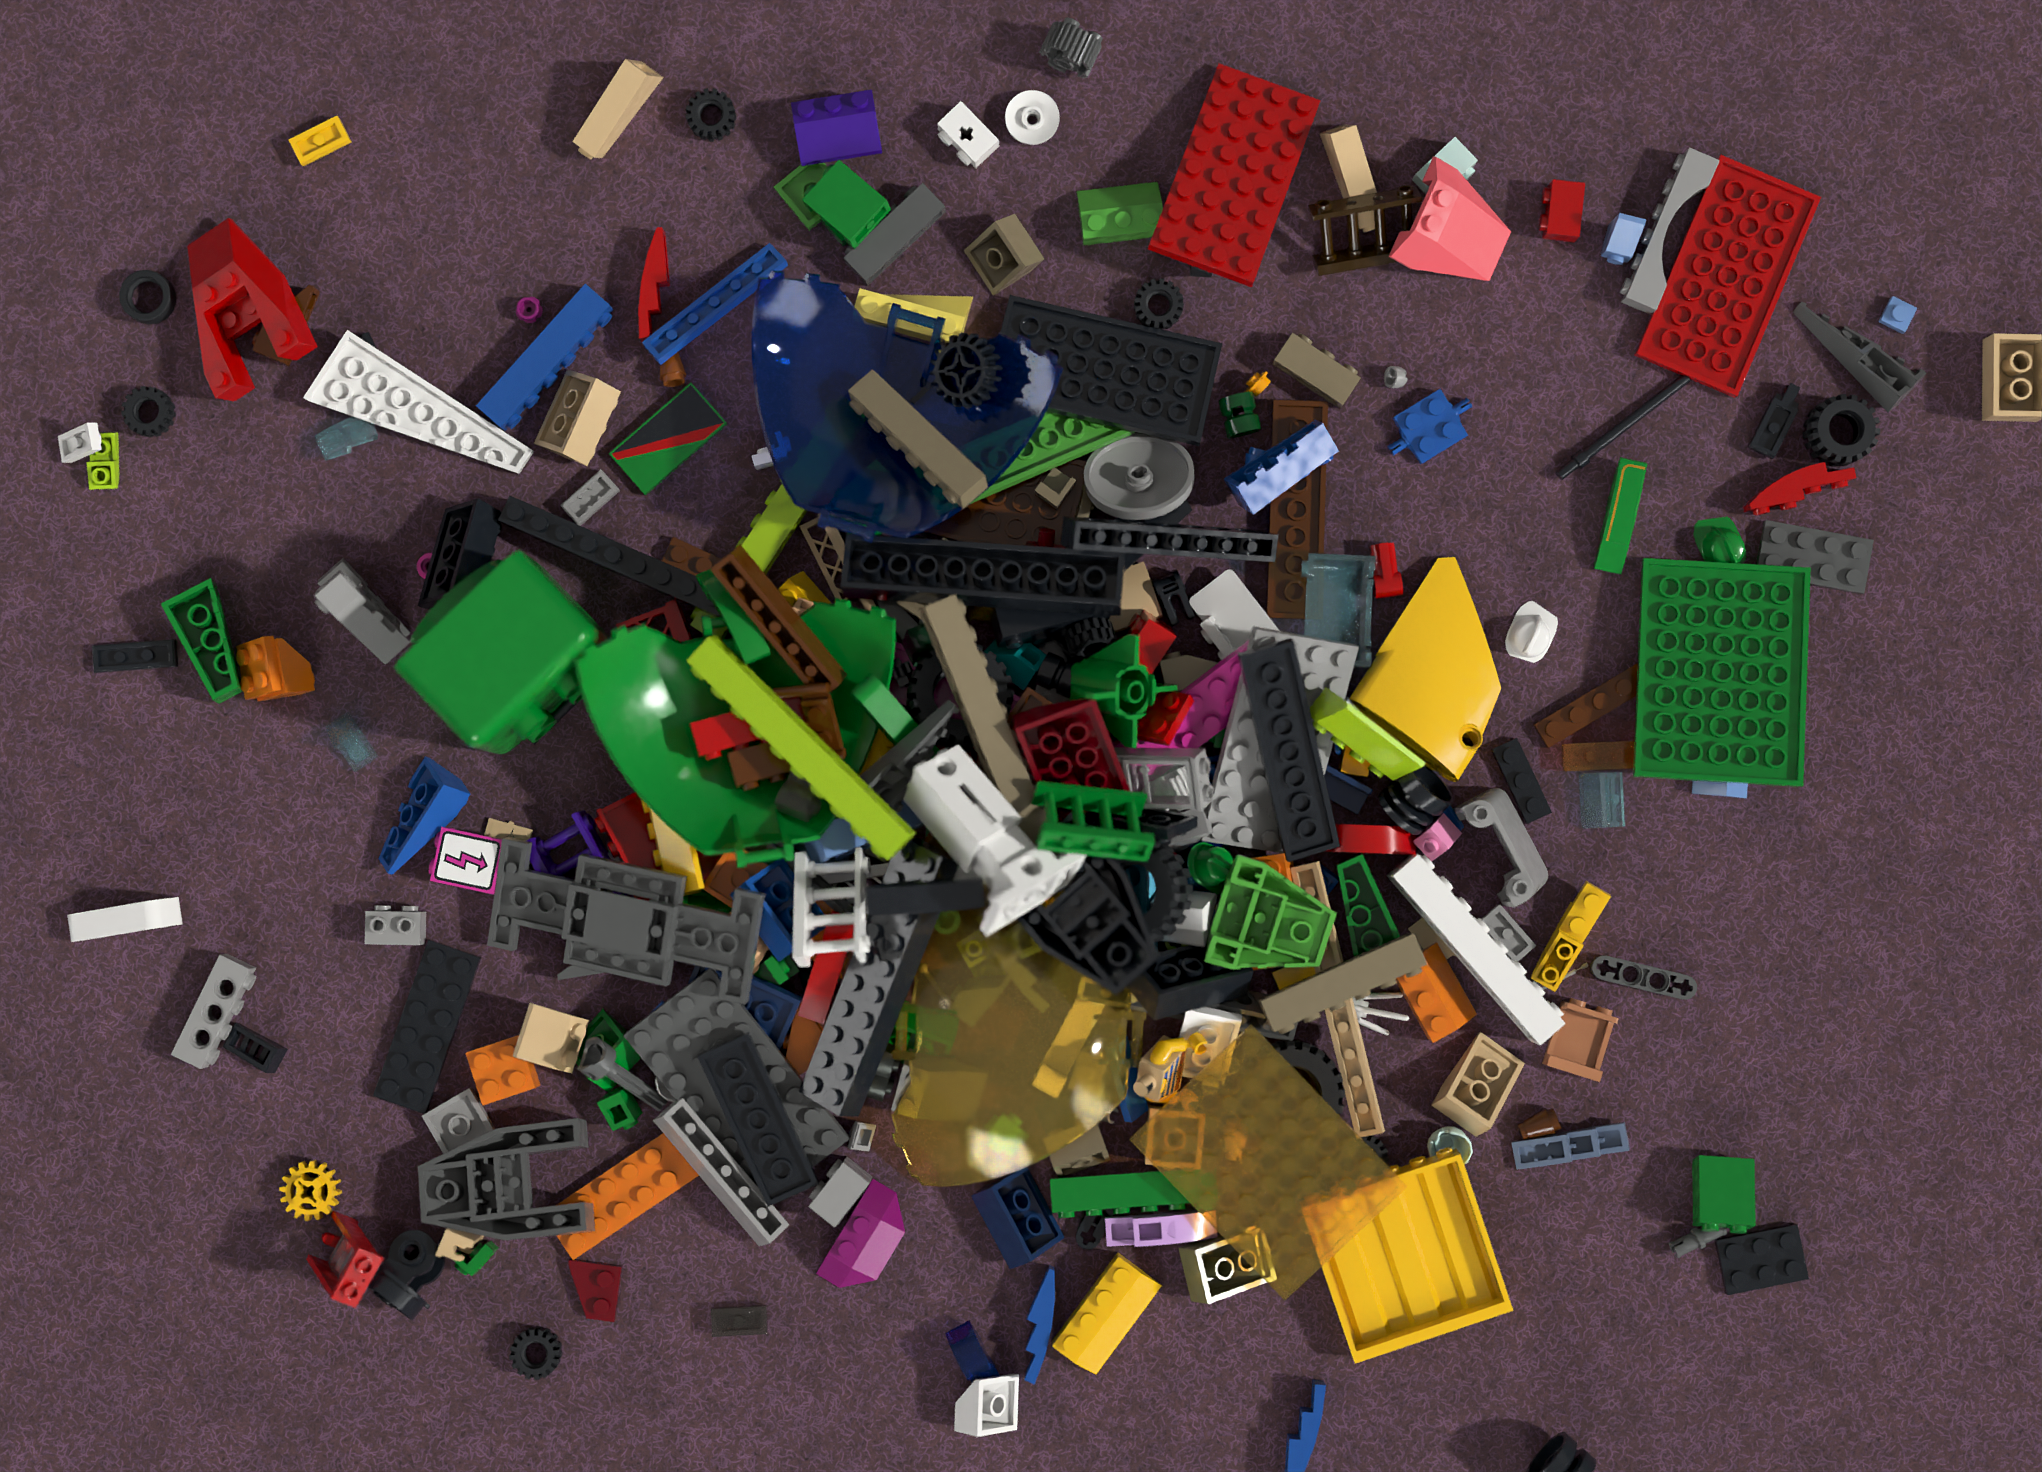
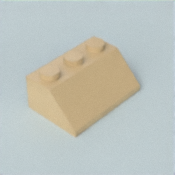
(577, 417)

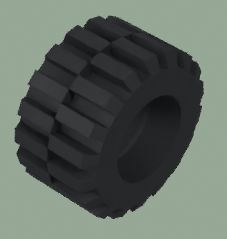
(1861, 420)

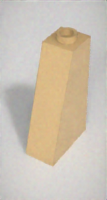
(616, 108)
(1350, 167)

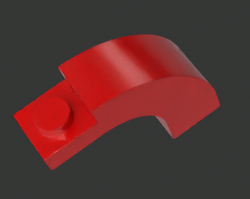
(1374, 839)

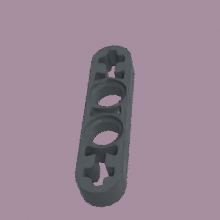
(1643, 976)

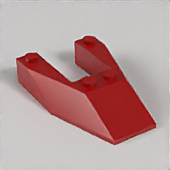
(233, 293)

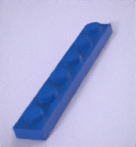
(713, 304)

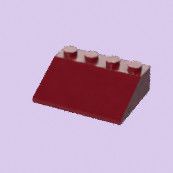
(1069, 746)

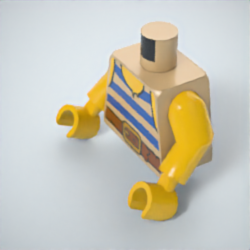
(1163, 1067)

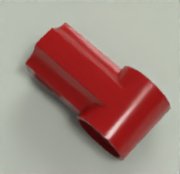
(1386, 575)

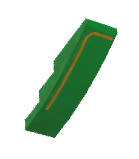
(1620, 515)

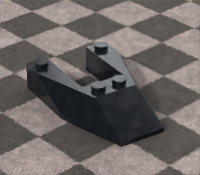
(1095, 925)

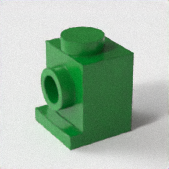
(620, 1108)

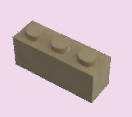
(1317, 369)

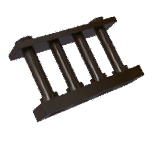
(1356, 255)

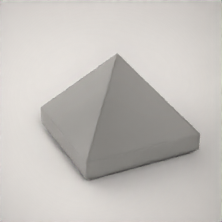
(861, 1136)

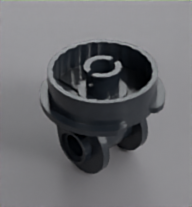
(407, 1269)

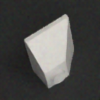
(988, 1406)

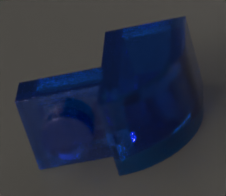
(970, 1352)

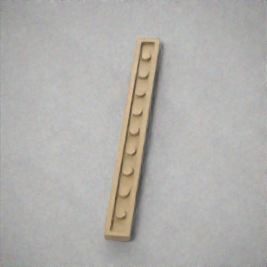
(1344, 1024)

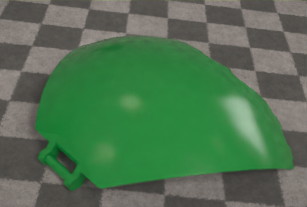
(647, 697)

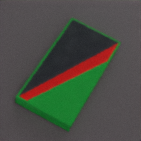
(668, 438)

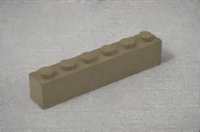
(917, 439)
(1341, 982)

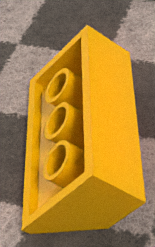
(674, 853)
(1105, 1314)

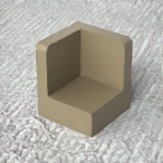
(1055, 488)

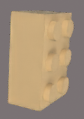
(2012, 377)

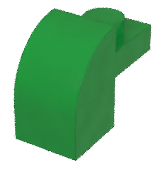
(775, 971)

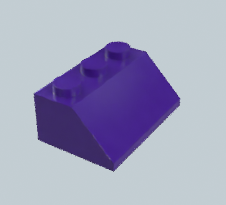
(836, 127)

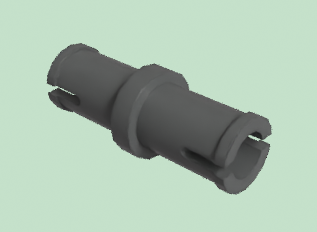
(1694, 1240)

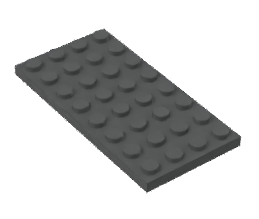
(700, 1021)

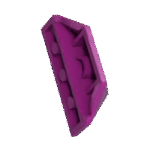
(865, 1239)

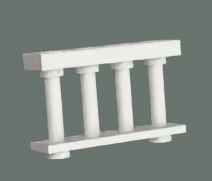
(805, 895)

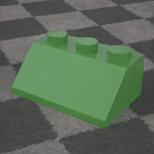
(1119, 213)

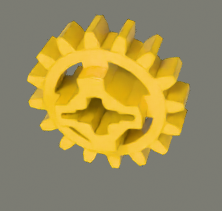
(318, 1198)

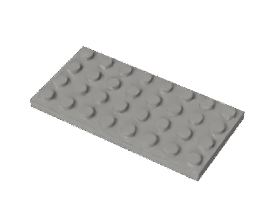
(1241, 800)

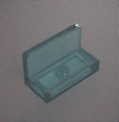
(1602, 800)

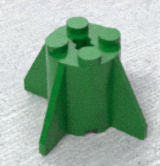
(1118, 686)

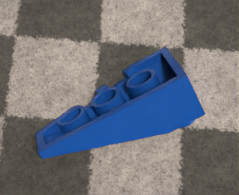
(432, 805)

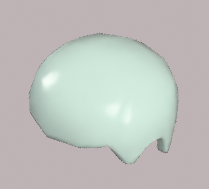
(1453, 1138)

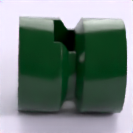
(1241, 424)

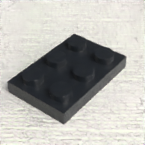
(1161, 823)
(1761, 1259)

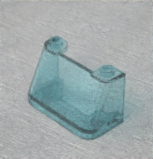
(1340, 600)

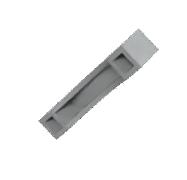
(1648, 281)

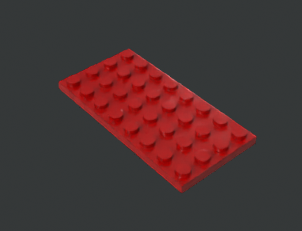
(1234, 175)
(1728, 276)

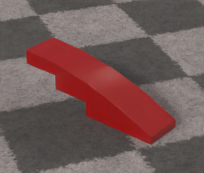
(654, 276)
(825, 975)

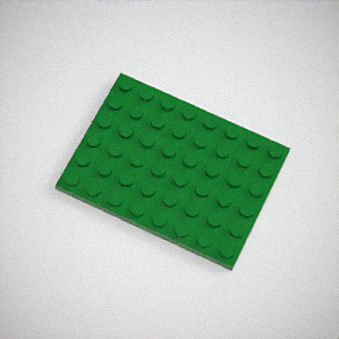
(1722, 672)

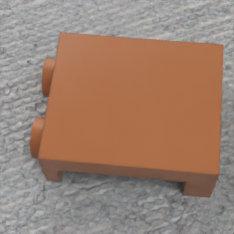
(1581, 1041)

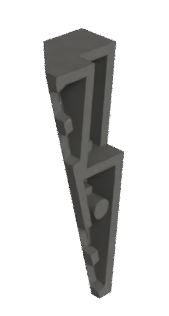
(1872, 367)
(894, 770)

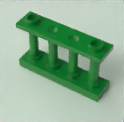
(1092, 840)

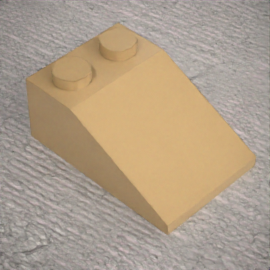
(1478, 1085)

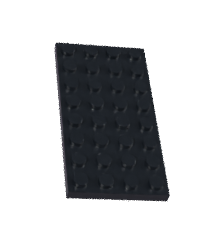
(1121, 369)

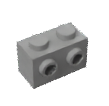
(395, 927)

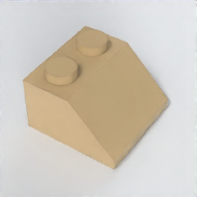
(550, 1038)

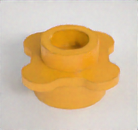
(1257, 383)

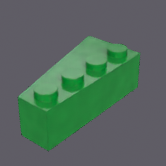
(204, 633)
(1365, 908)

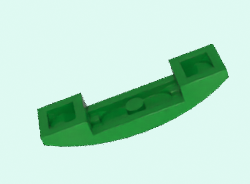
(745, 634)

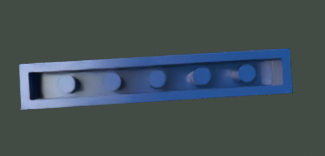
(545, 357)

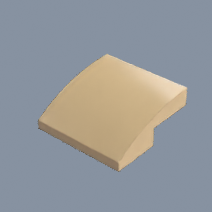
(1137, 595)

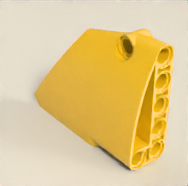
(1434, 675)

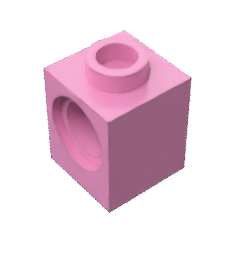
(1437, 837)

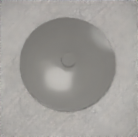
(1139, 477)

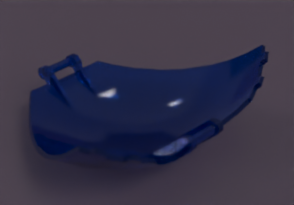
(829, 458)

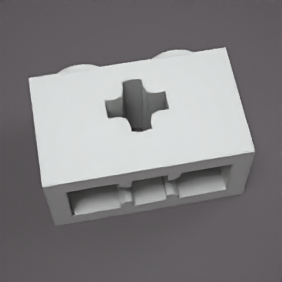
(961, 121)

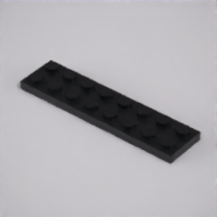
(1288, 749)

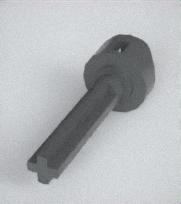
(599, 1061)

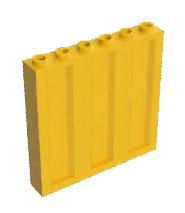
(1418, 1263)

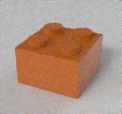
(499, 1073)

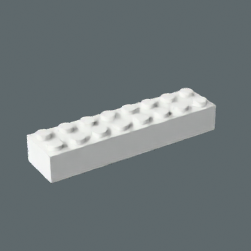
(1476, 949)

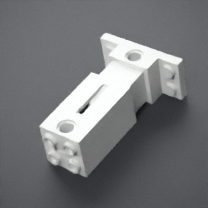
(984, 836)

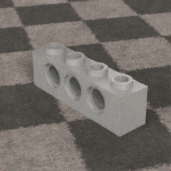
(189, 1046)

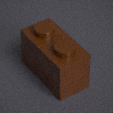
(756, 765)

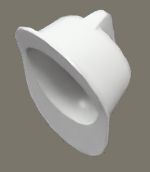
(1531, 632)

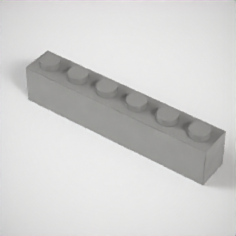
(720, 1172)

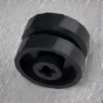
(1561, 1455)

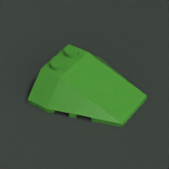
(1266, 921)

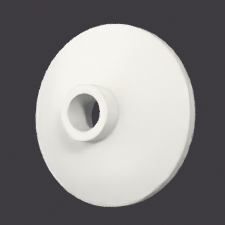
(1032, 104)

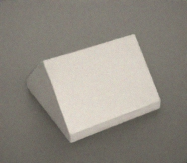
(1198, 920)

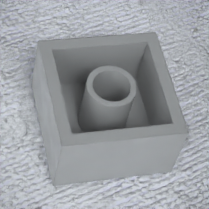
(840, 1192)

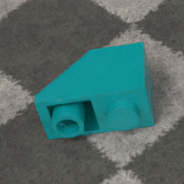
(1021, 662)

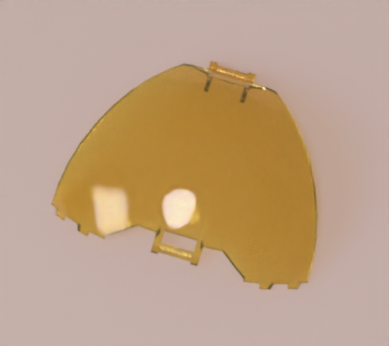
(1005, 1054)

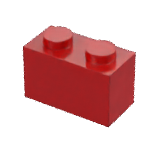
(1562, 210)

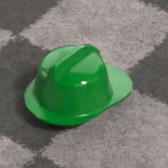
(1719, 541)
(1209, 865)

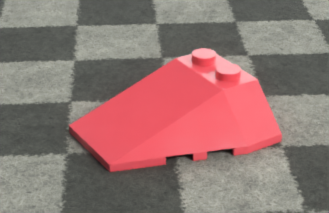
(1453, 229)

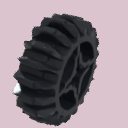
(961, 349)

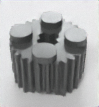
(1071, 47)

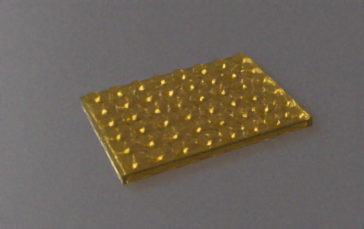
(1268, 1162)

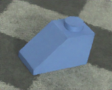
(1622, 238)

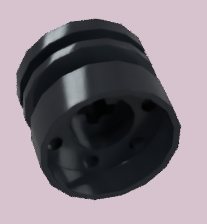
(1415, 799)

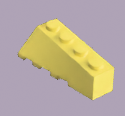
(876, 309)

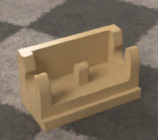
(457, 1240)

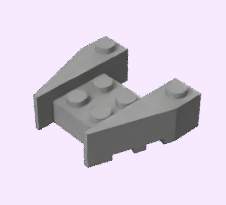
(361, 611)

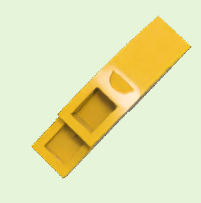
(1569, 936)

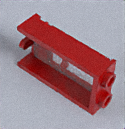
(351, 1263)

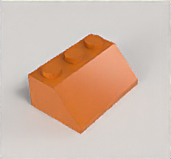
(1436, 996)

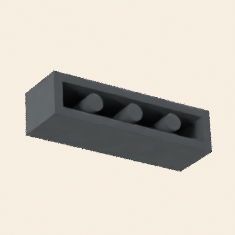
(895, 233)

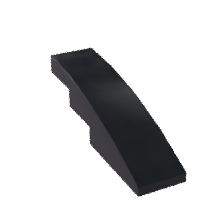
(924, 896)

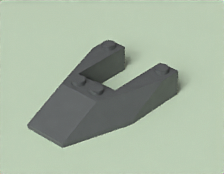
(488, 1184)

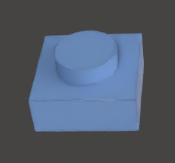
(1897, 314)

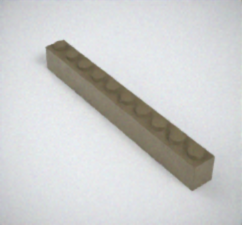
(981, 710)

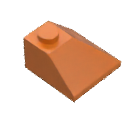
(294, 672)

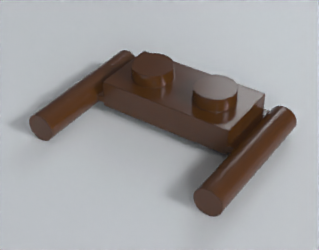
(818, 712)

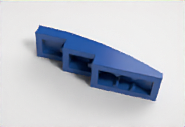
(1042, 1315)
(1301, 1445)

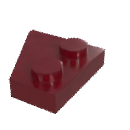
(597, 1288)

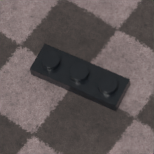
(1521, 781)

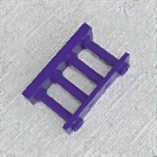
(583, 824)

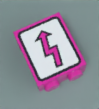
(466, 860)

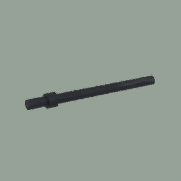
(1581, 458)

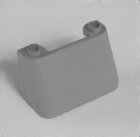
(1529, 870)

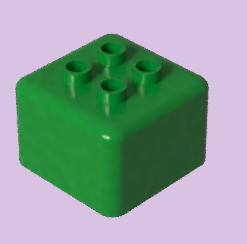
(500, 654)

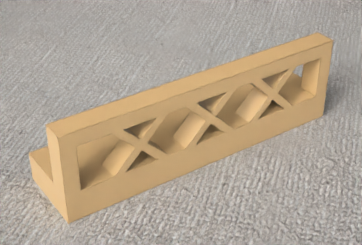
(839, 546)

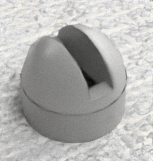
(1399, 374)

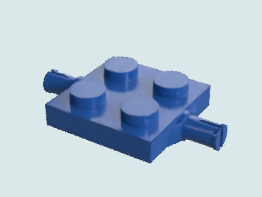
(1430, 426)

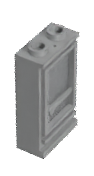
(1169, 776)

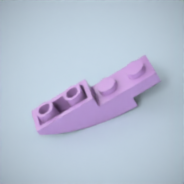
(1158, 1228)

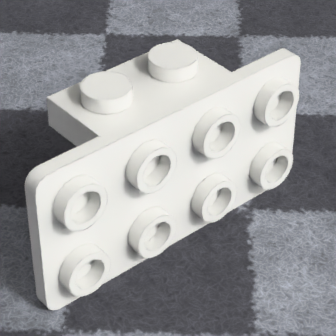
(1228, 613)

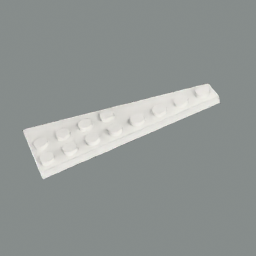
(385, 393)

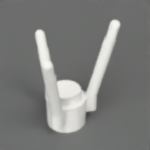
(1362, 1010)

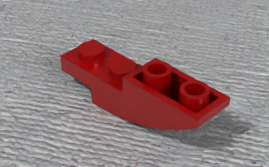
(1790, 488)

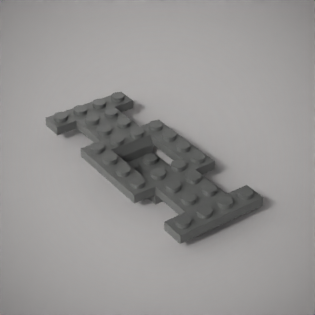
(625, 932)

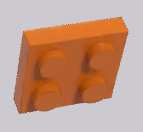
(258, 667)

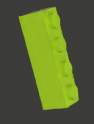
(1362, 736)

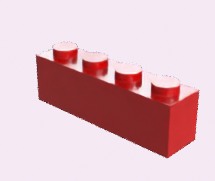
(729, 731)

